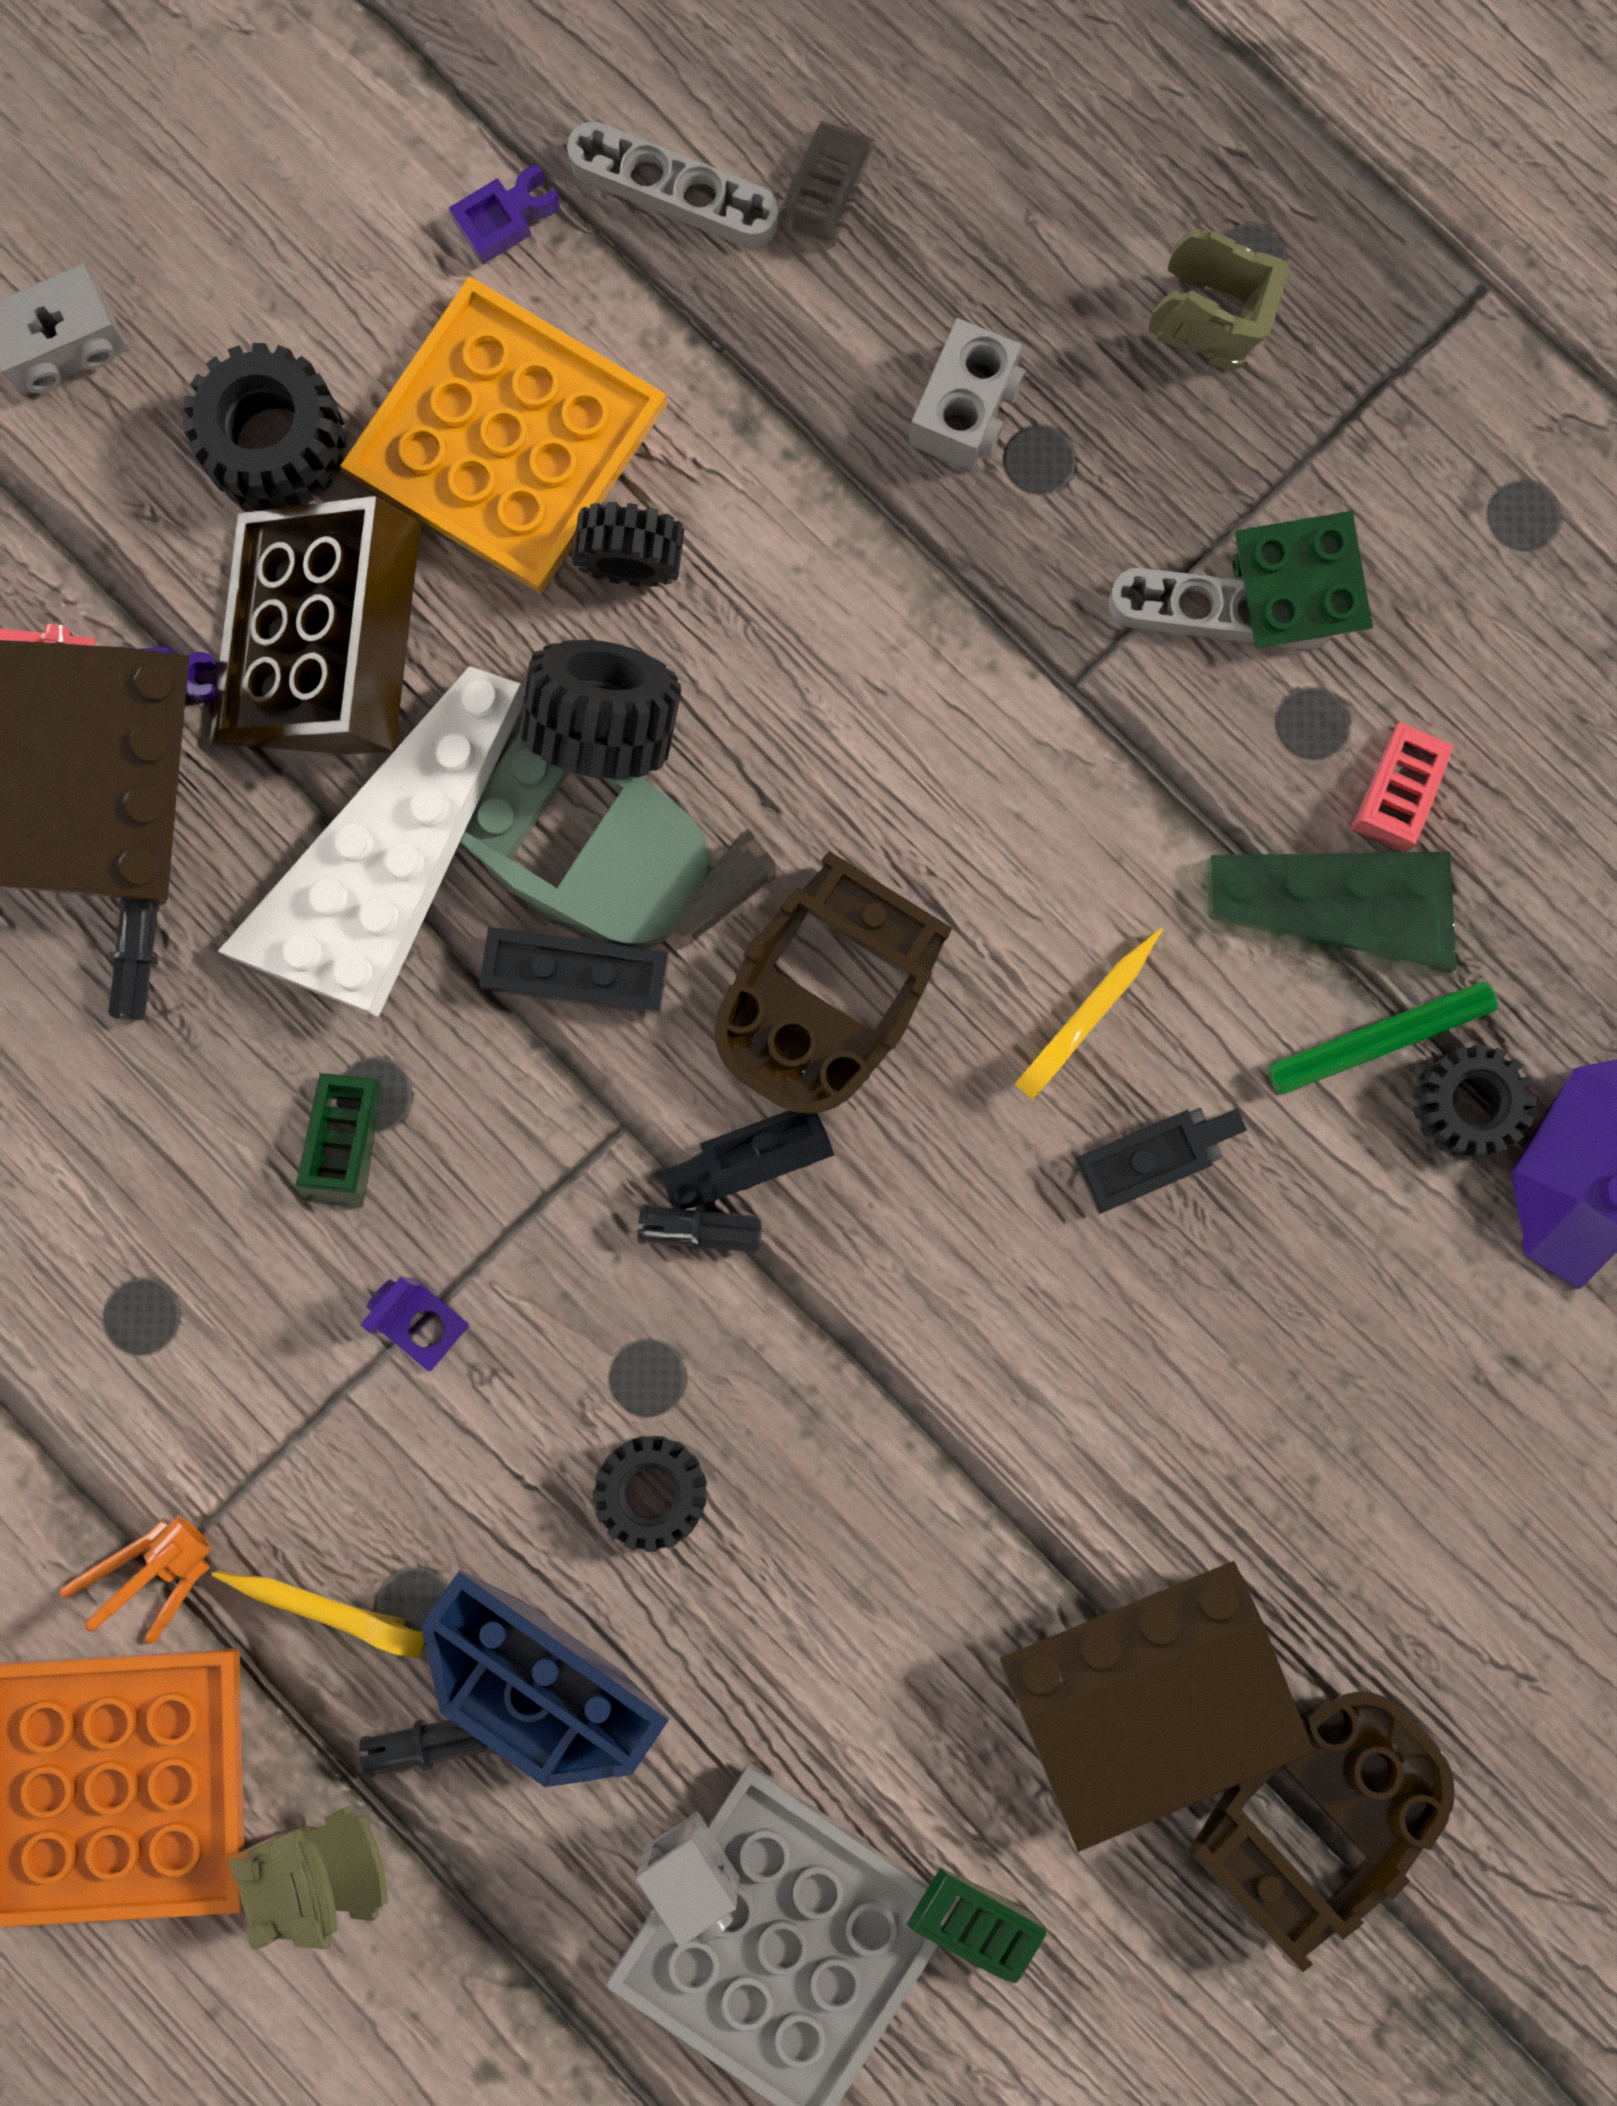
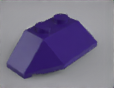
(1570, 1178)

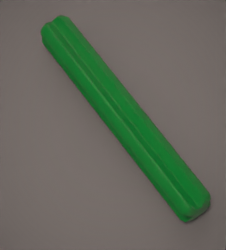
(1382, 1038)

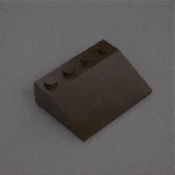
(317, 628)
(89, 768)
(1156, 1705)

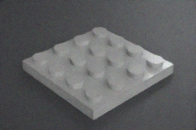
(806, 1965)

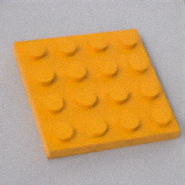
(504, 434)

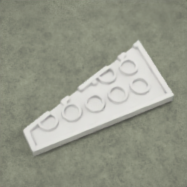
(367, 881)

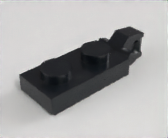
(1155, 1156)
(748, 1158)

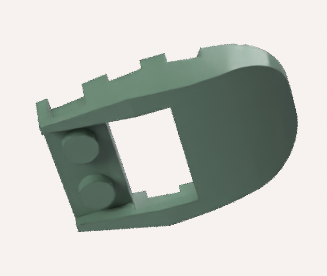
(627, 878)

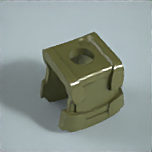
(1196, 322)
(305, 1876)

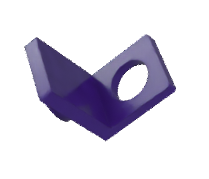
(398, 1304)

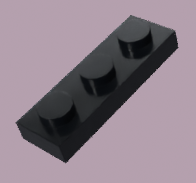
(574, 970)

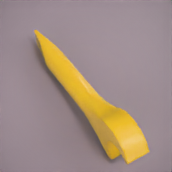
(1084, 1019)
(374, 1628)

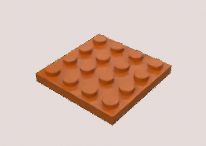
(120, 1787)

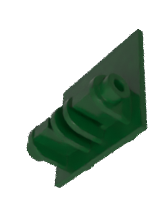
(1302, 579)

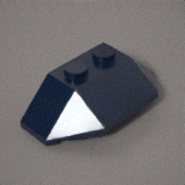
(534, 1688)

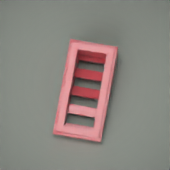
(1387, 829)

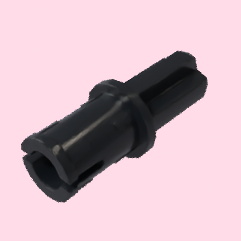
(133, 959)
(699, 1229)
(416, 1747)

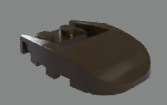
(792, 1041)
(1377, 1784)

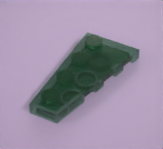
(1360, 901)

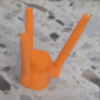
(174, 1551)

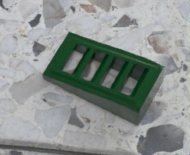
(356, 1168)
(981, 1927)

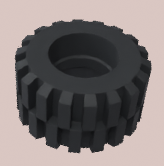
(245, 387)
(599, 709)

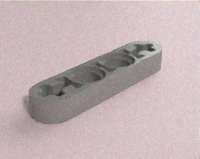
(678, 175)
(1221, 593)

